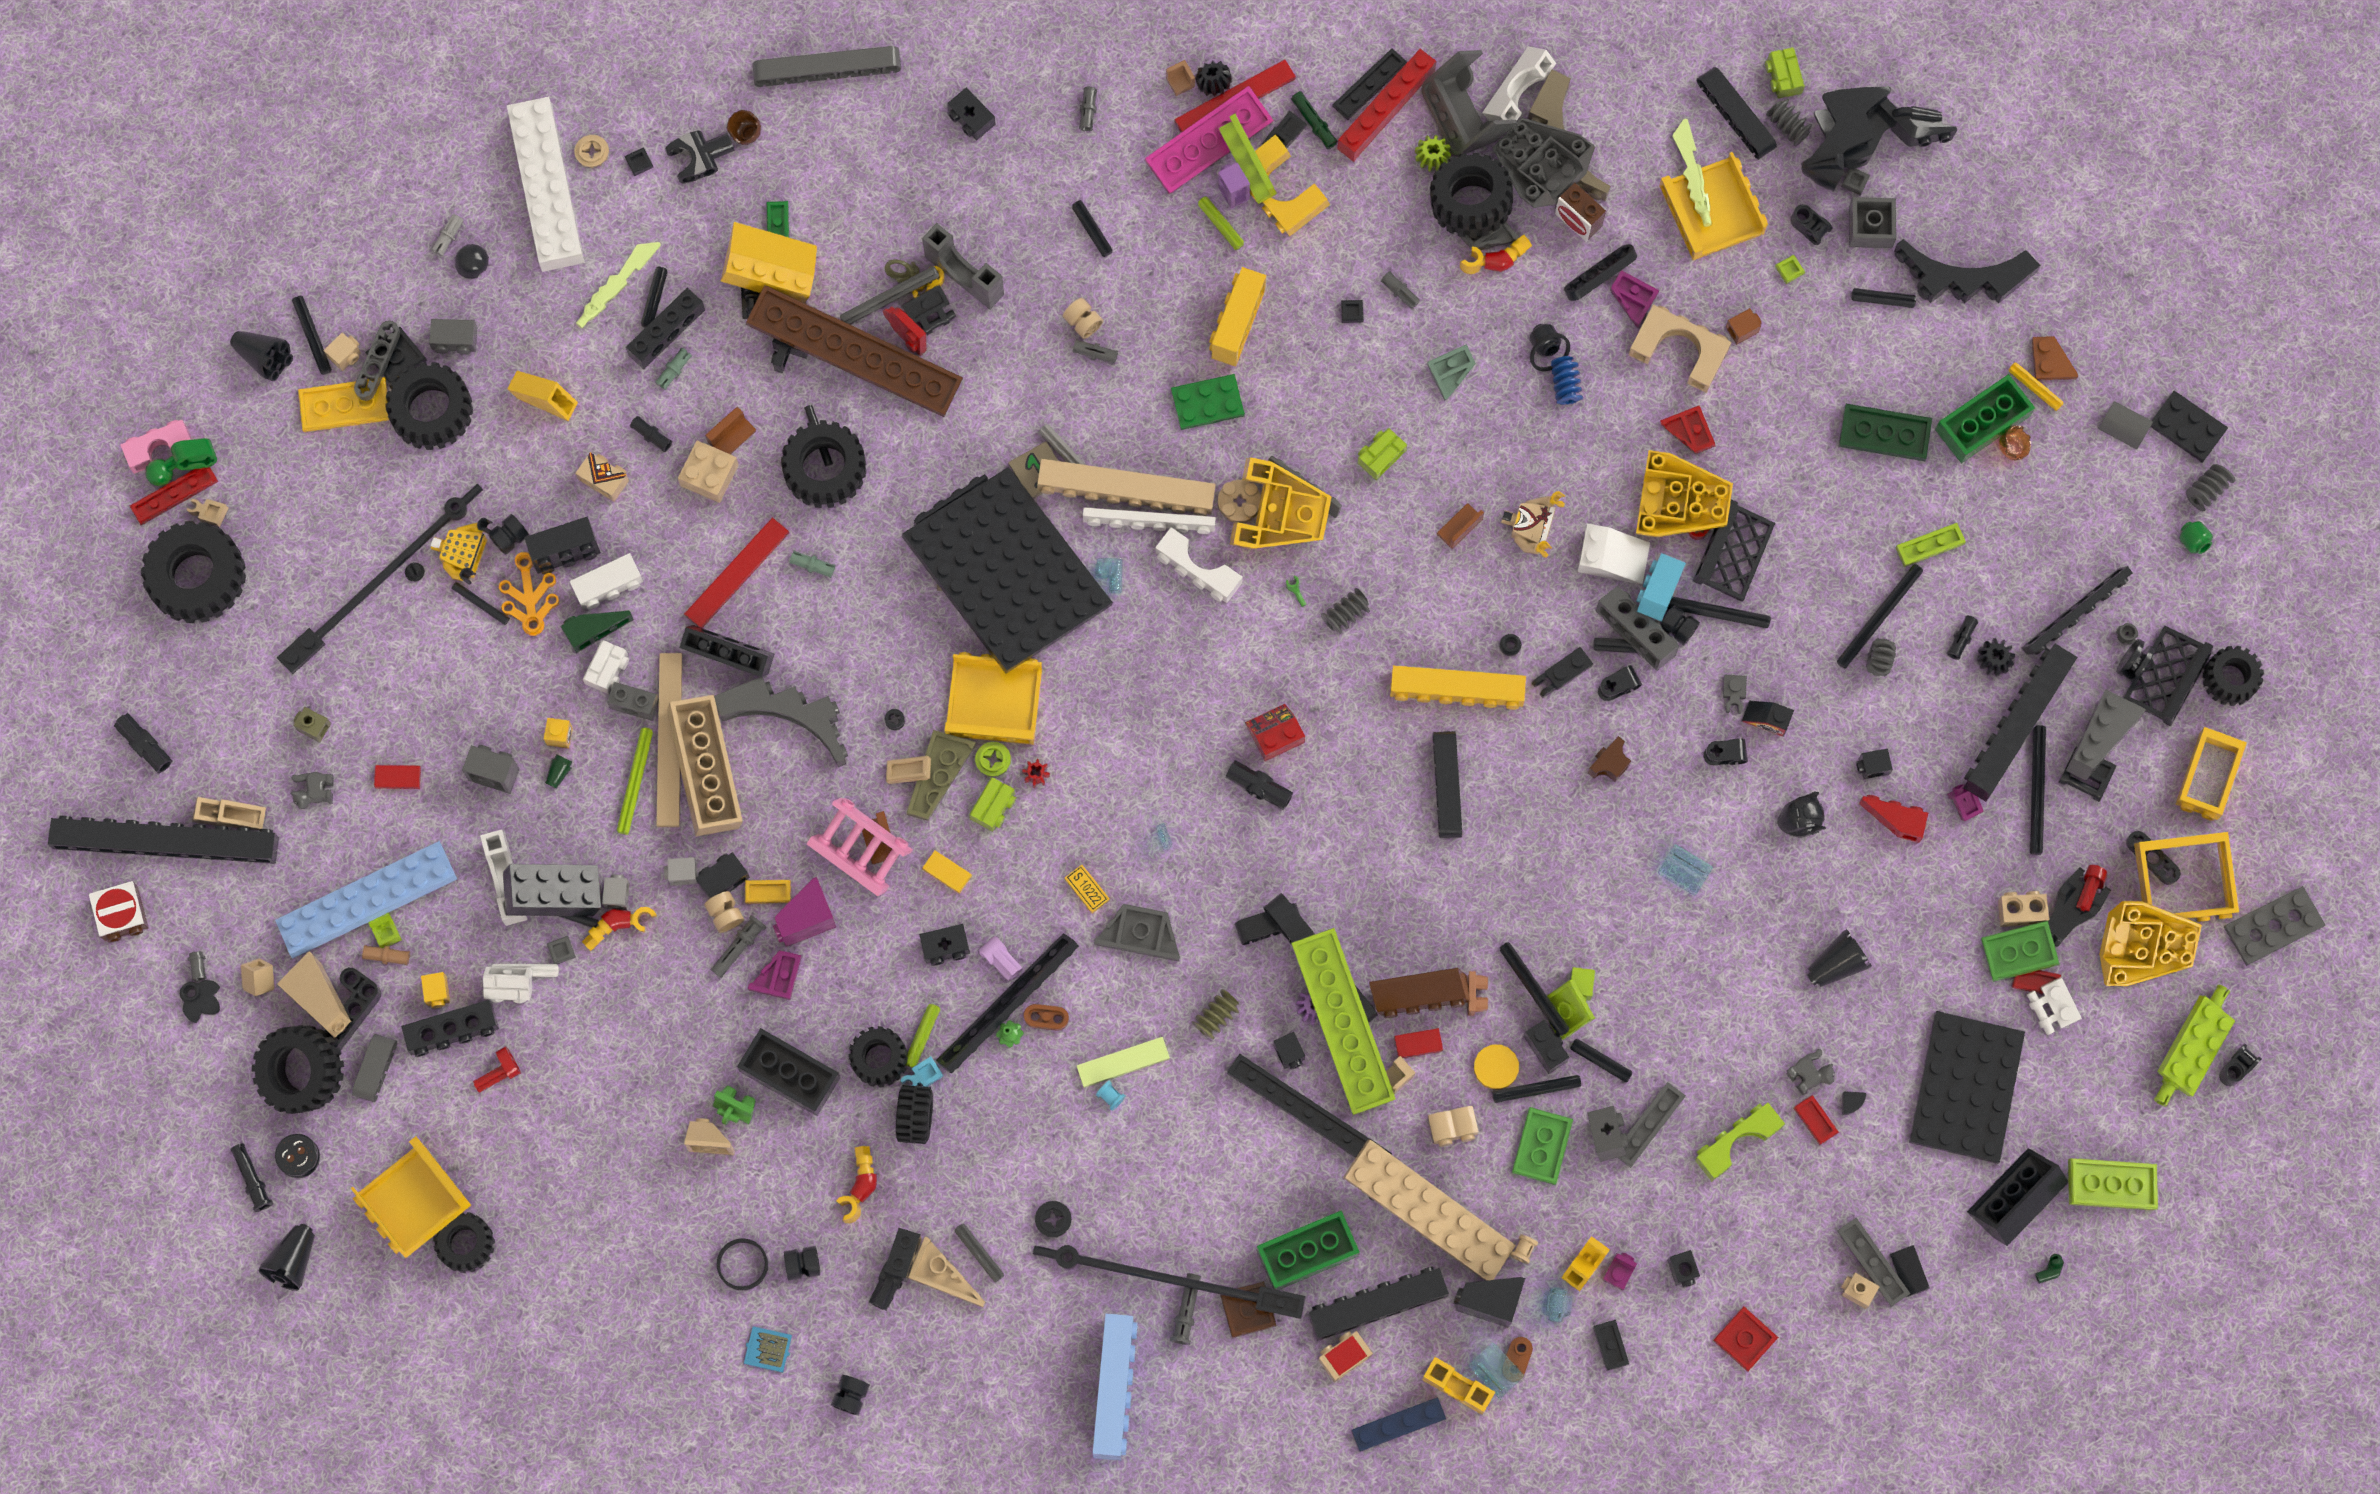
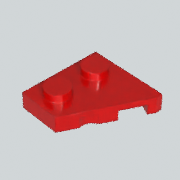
(1690, 429)

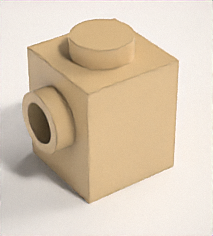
(343, 351)
(1859, 1290)

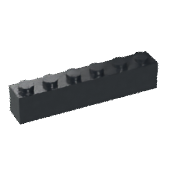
(1378, 1304)

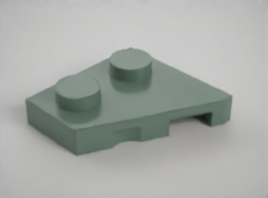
(1451, 369)

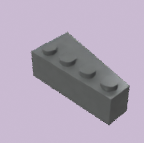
(2106, 728)

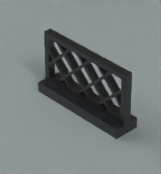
(1716, 545)
(2187, 680)

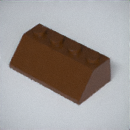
(1420, 992)

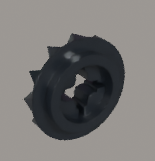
(1060, 1210)

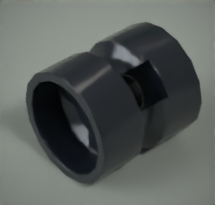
(508, 534)
(1679, 625)
(802, 1263)
(850, 1395)

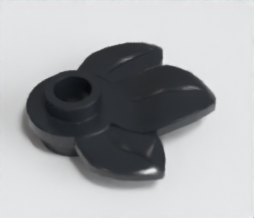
(202, 1001)

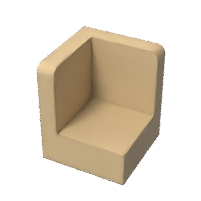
(257, 977)
(1399, 1074)

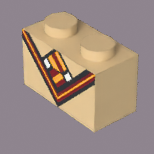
(602, 476)

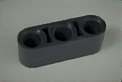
(1257, 927)

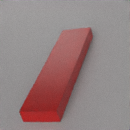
(173, 494)

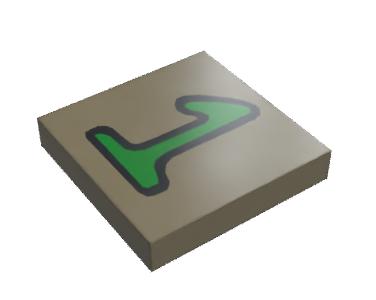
(1027, 467)

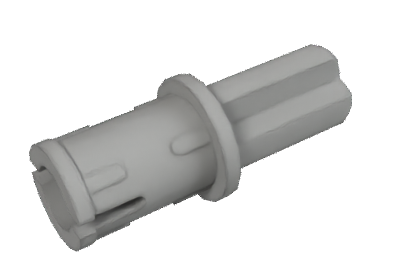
(447, 234)

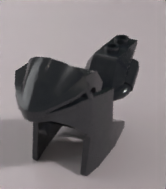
(1855, 125)

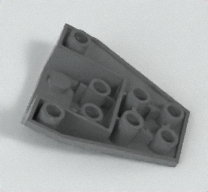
(1543, 160)

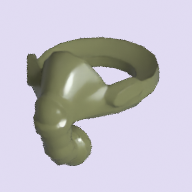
(912, 270)

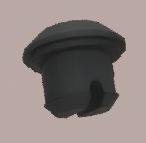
(414, 572)

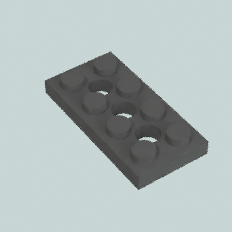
(2276, 910)

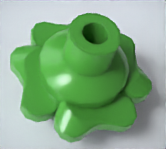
(1010, 1033)

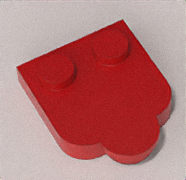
(907, 330)

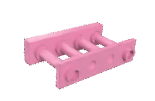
(840, 855)

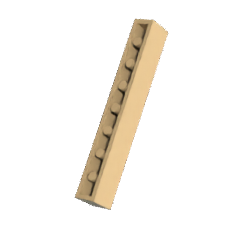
(1126, 486)

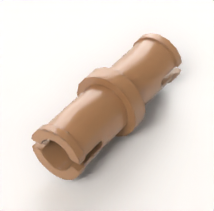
(386, 955)

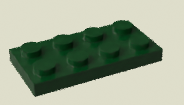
(1885, 432)

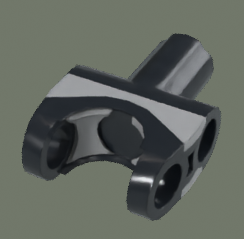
(701, 152)

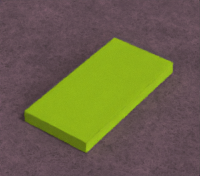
(2112, 1184)

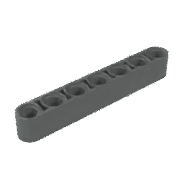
(826, 65)

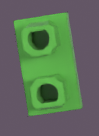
(733, 1109)

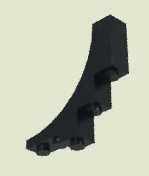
(1965, 283)

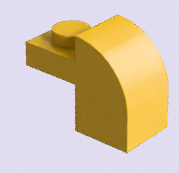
(1585, 1263)

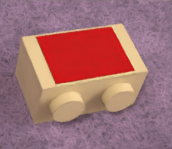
(1344, 1356)

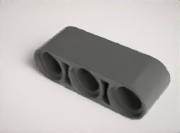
(375, 1063)

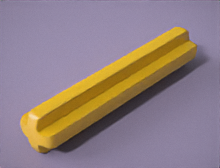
(2035, 386)

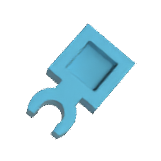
(924, 1073)

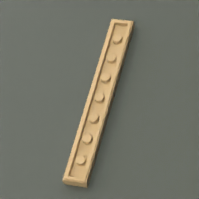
(668, 766)

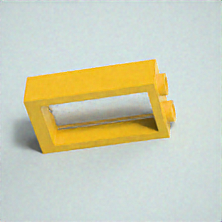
(2210, 774)

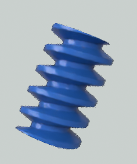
(1565, 380)

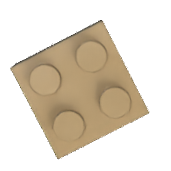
(708, 471)

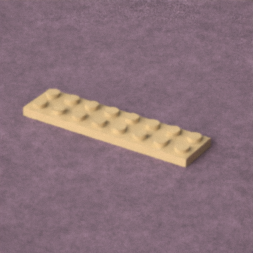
(1429, 1211)

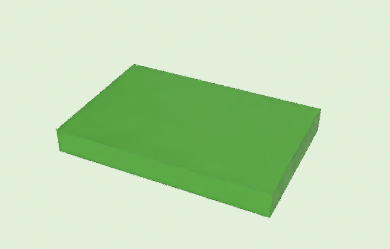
(2020, 951)
(1542, 1146)

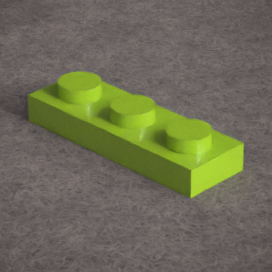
(1930, 544)

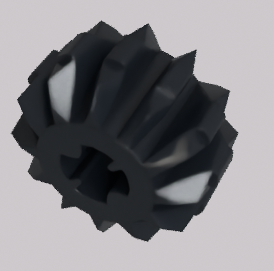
(1213, 78)
(1996, 664)

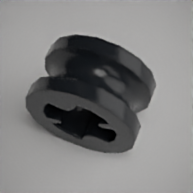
(897, 713)

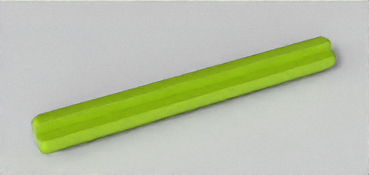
(634, 781)

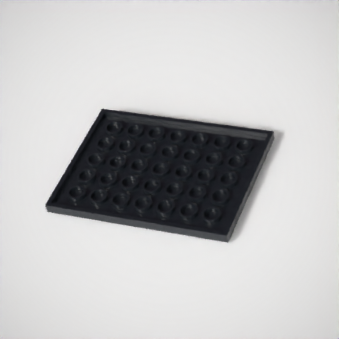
(1007, 570)

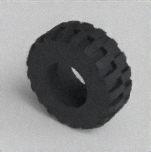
(176, 546)

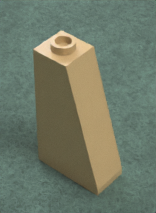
(313, 991)

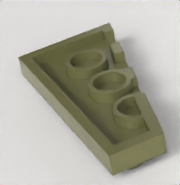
(947, 758)

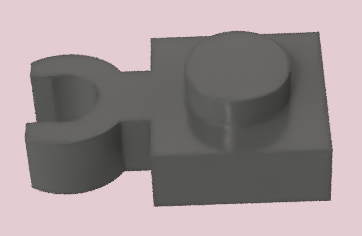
(1734, 689)

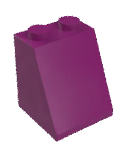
(804, 915)

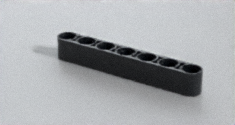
(1295, 929)

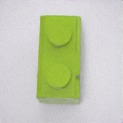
(1785, 73)
(1381, 453)
(992, 804)

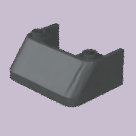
(1453, 108)

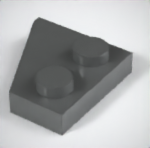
(1502, 236)

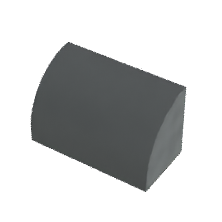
(2125, 425)

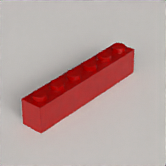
(1386, 105)

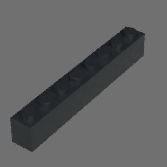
(2020, 722)

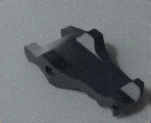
(2066, 914)

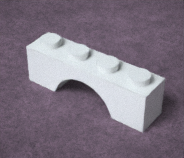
(1531, 67)
(1220, 581)
(498, 858)

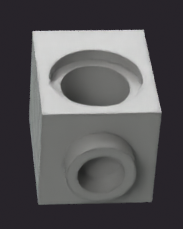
(681, 871)
(616, 892)

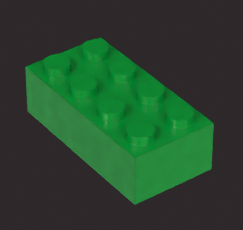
(1984, 418)
(1307, 1251)

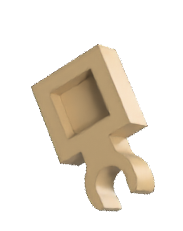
(209, 512)

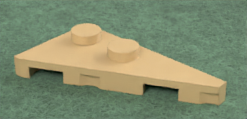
(937, 1272)

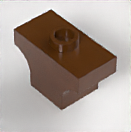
(1610, 761)

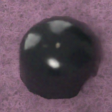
(471, 261)

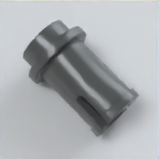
(197, 965)

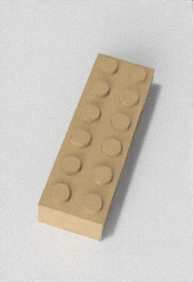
(704, 765)

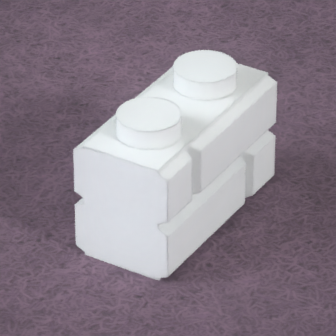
(606, 667)
(507, 984)

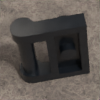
(2101, 775)

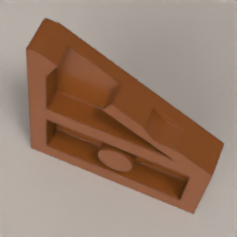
(2050, 360)

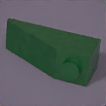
(590, 628)

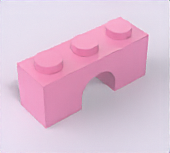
(139, 449)

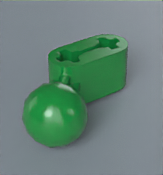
(185, 456)

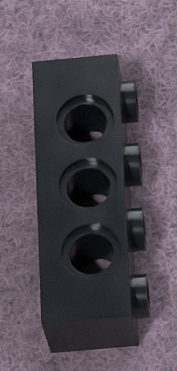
(665, 328)
(727, 650)
(415, 1031)

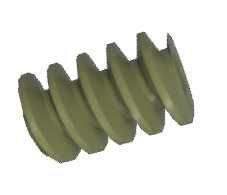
(1216, 1014)

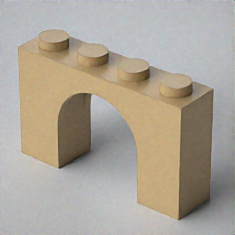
(1662, 324)

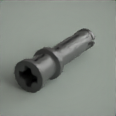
(745, 937)
(1185, 1321)

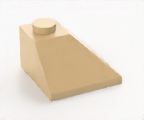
(706, 1138)

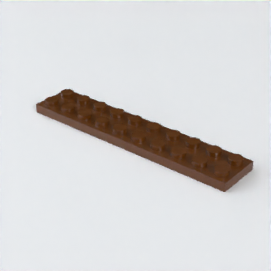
(854, 351)

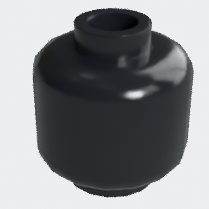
(1548, 347)

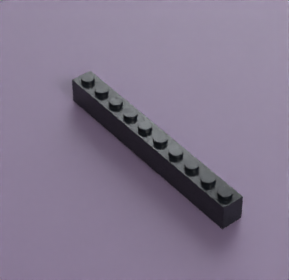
(163, 840)

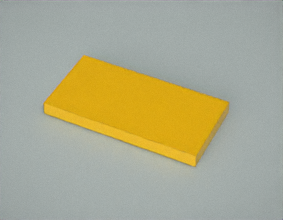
(340, 407)

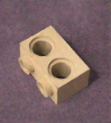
(2024, 915)

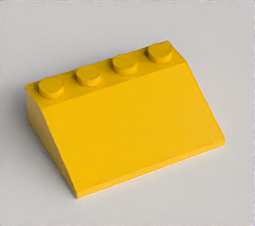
(771, 260)

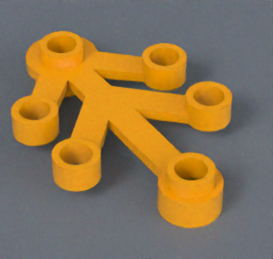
(529, 597)

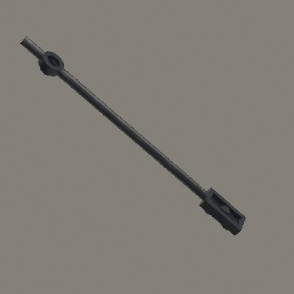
(310, 643)
(1267, 1299)

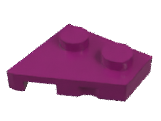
(1633, 296)
(778, 976)

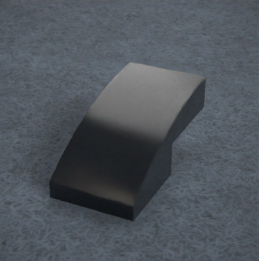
(1288, 129)

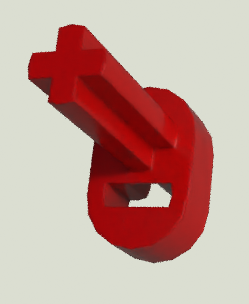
(2094, 879)
(507, 1069)

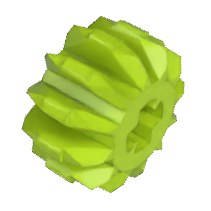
(1434, 159)

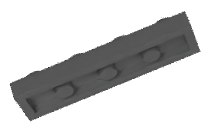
(1651, 1122)
(1873, 1262)

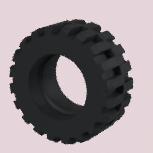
(1471, 171)
(421, 380)
(831, 490)
(271, 1072)

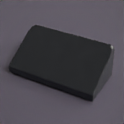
(1910, 1270)

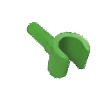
(1295, 589)

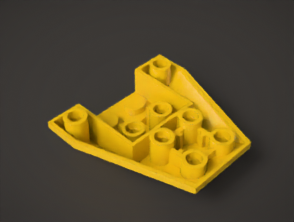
(1681, 497)
(2145, 943)

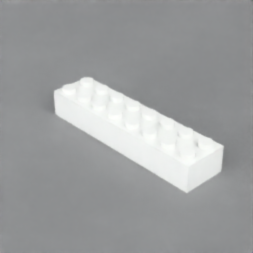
(545, 184)

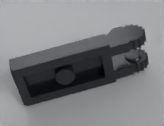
(1564, 671)

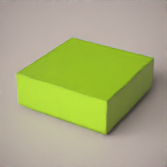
(1789, 269)

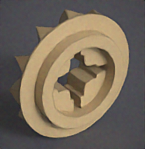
(584, 146)

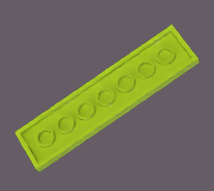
(1343, 1021)

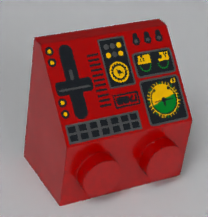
(1275, 732)

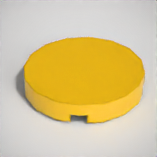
(1496, 1067)

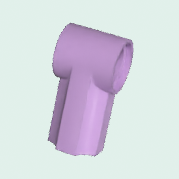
(997, 955)

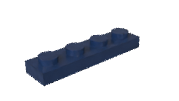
(1398, 1424)

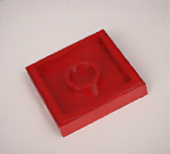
(1745, 1339)

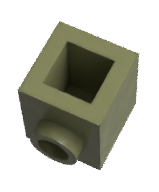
(311, 724)

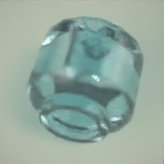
(1557, 1304)

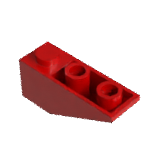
(1900, 820)

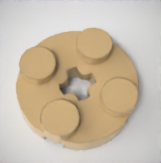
(1234, 489)

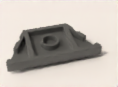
(1140, 932)

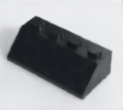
(2018, 1196)

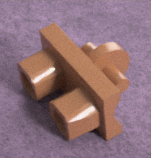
(1477, 982)

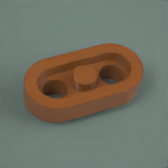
(1046, 1017)
(1520, 1359)

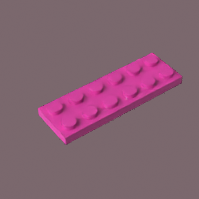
(1203, 142)

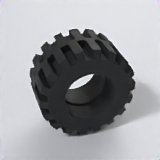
(2224, 690)
(867, 1041)
(914, 1114)
(477, 1256)

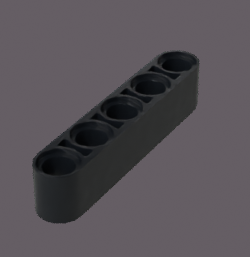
(1737, 112)
(1447, 784)

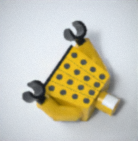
(462, 549)

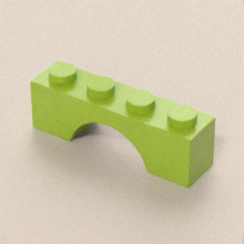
(1761, 1124)

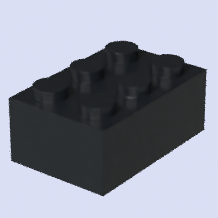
(562, 545)

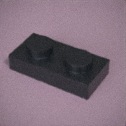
(1611, 1345)

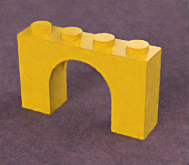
(1294, 213)

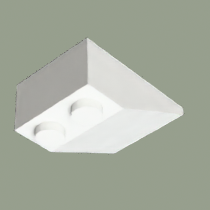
(1613, 554)

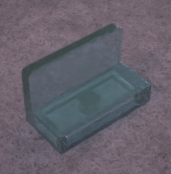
(1685, 870)
(1496, 1370)

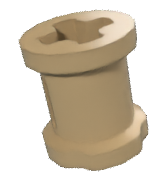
(1524, 1249)

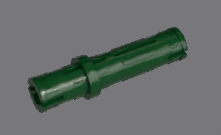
(1319, 127)

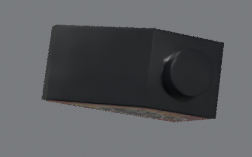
(1768, 716)

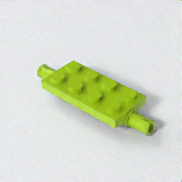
(2195, 1046)

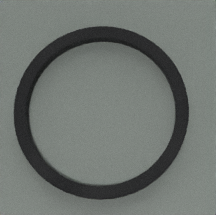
(1535, 347)

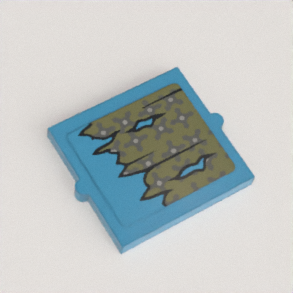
(767, 1349)

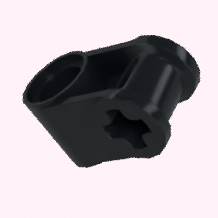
(1811, 225)
(1621, 682)
(1729, 752)
(2241, 1063)

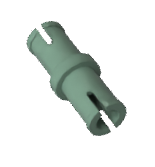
(673, 368)
(812, 564)

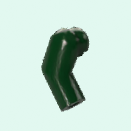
(2053, 1269)

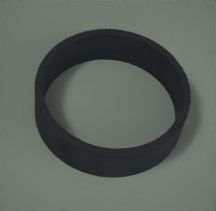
(731, 1243)

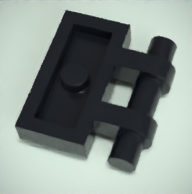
(925, 305)

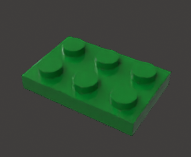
(1207, 401)

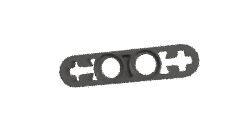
(380, 361)

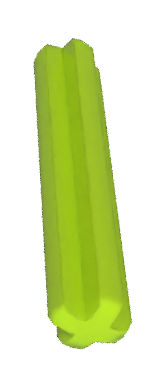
(1220, 223)
(922, 1035)

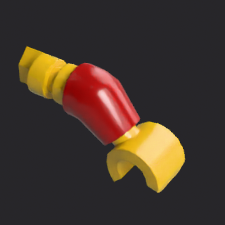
(1496, 261)
(614, 920)
(864, 1185)

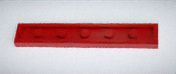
(1261, 85)
(736, 573)

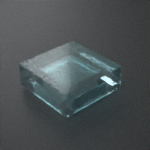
(1163, 836)

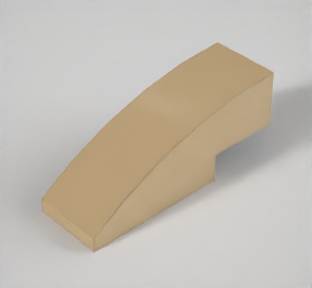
(228, 813)

